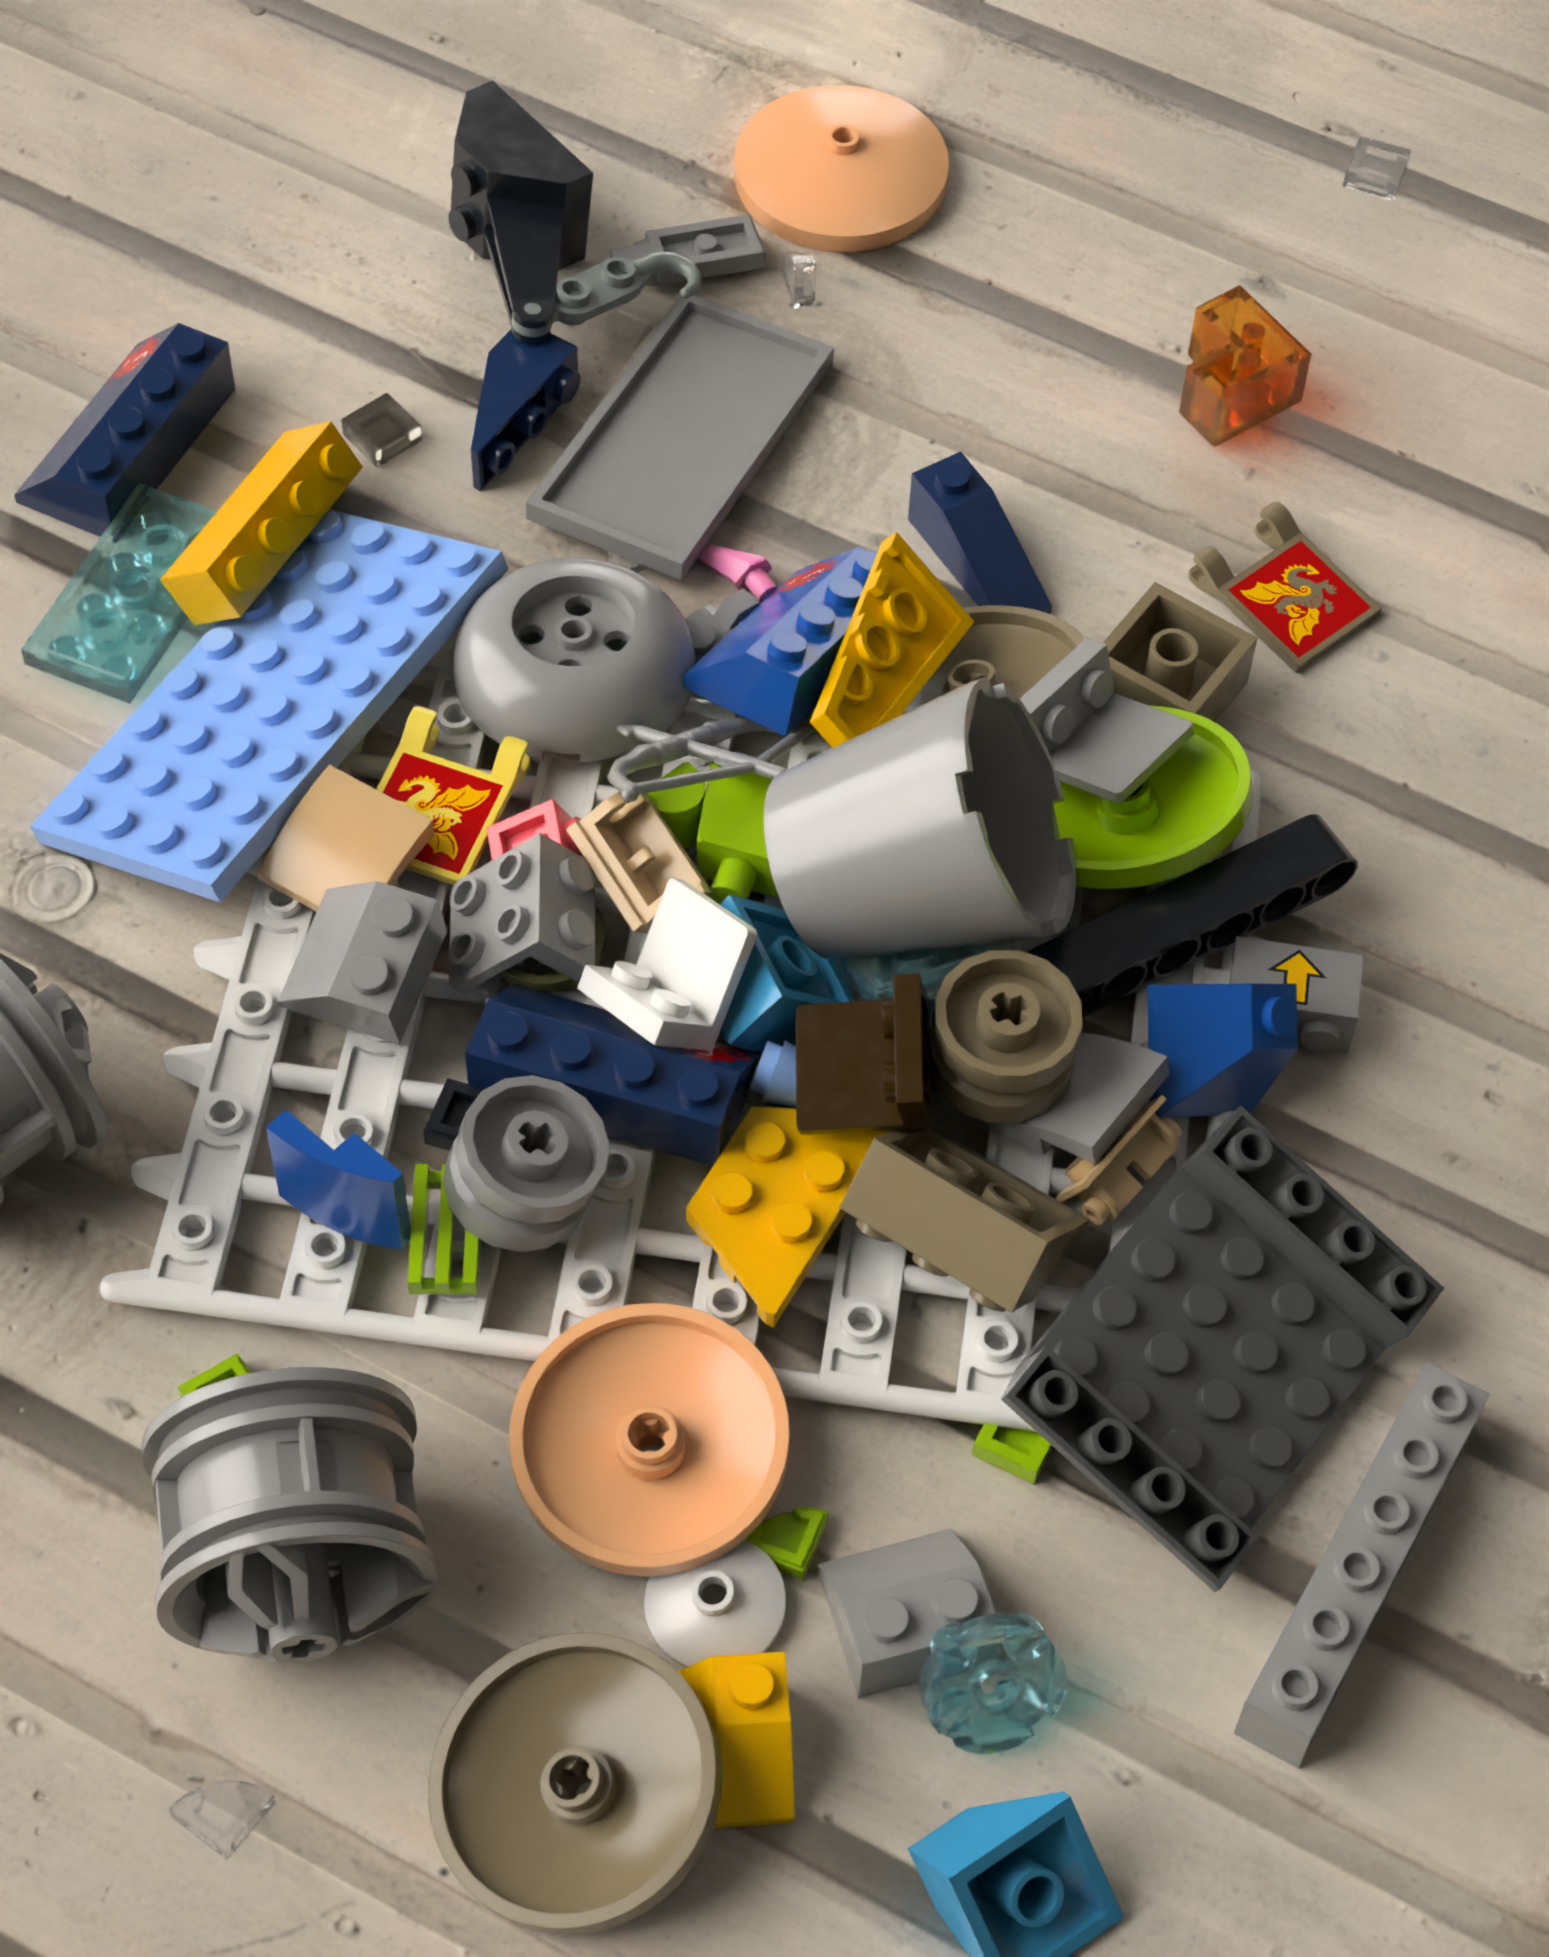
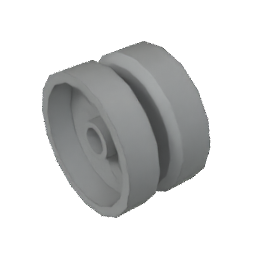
(525, 1163)

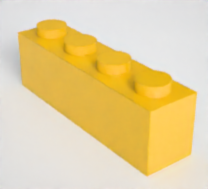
(261, 524)

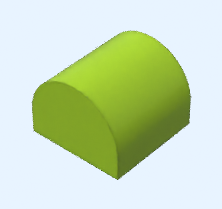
(681, 806)

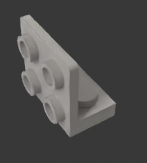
(1096, 735)

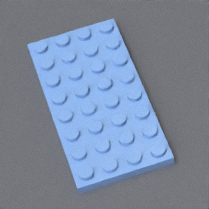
(267, 704)

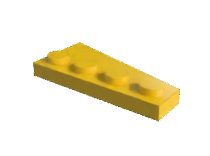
(891, 646)

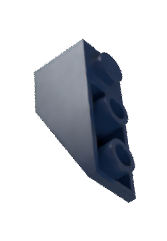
(517, 397)

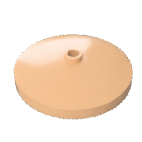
(841, 168)
(638, 1382)

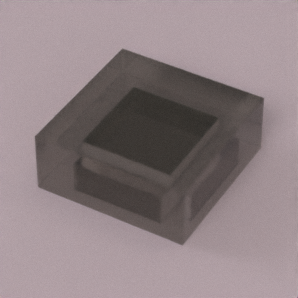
(381, 430)

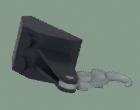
(528, 211)

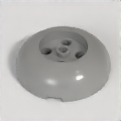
(539, 665)

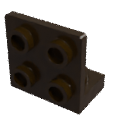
(865, 1063)

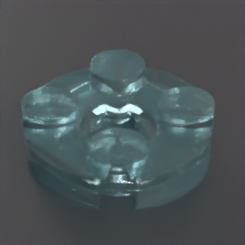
(976, 1650)

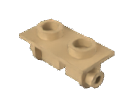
(1107, 1184)

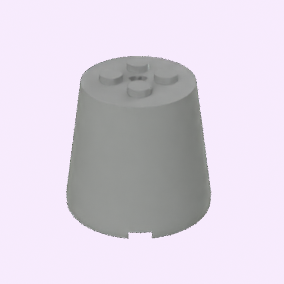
(924, 832)

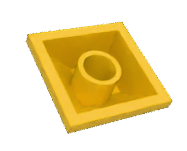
(753, 1726)

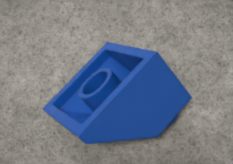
(1220, 1043)

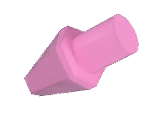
(740, 569)

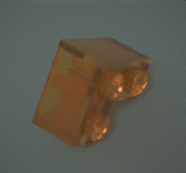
(1241, 367)

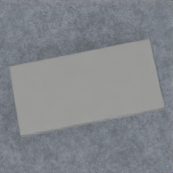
(680, 435)

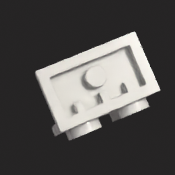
(683, 973)

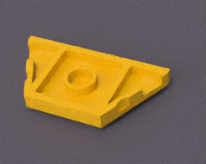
(775, 1202)

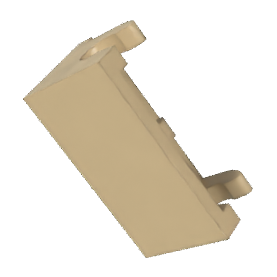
(634, 856)

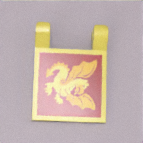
(452, 795)

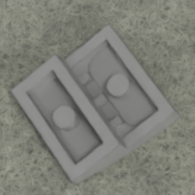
(1101, 1098)

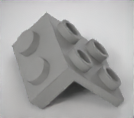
(520, 907)

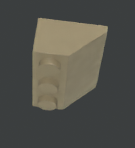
(962, 1216)

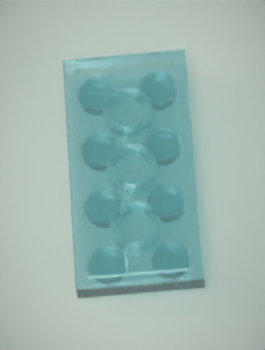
(115, 611)

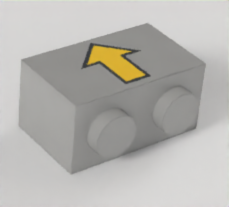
(1325, 983)

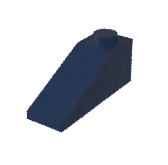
(972, 535)

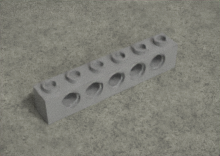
(1360, 1566)

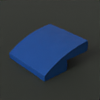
(340, 1188)

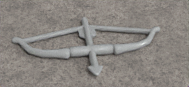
(700, 744)

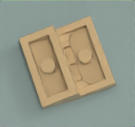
(343, 838)

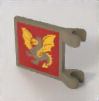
(1290, 596)

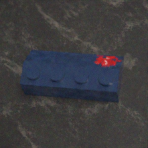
(133, 428)
(642, 1091)

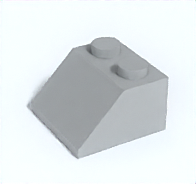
(366, 958)
(896, 1600)

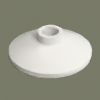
(740, 1624)

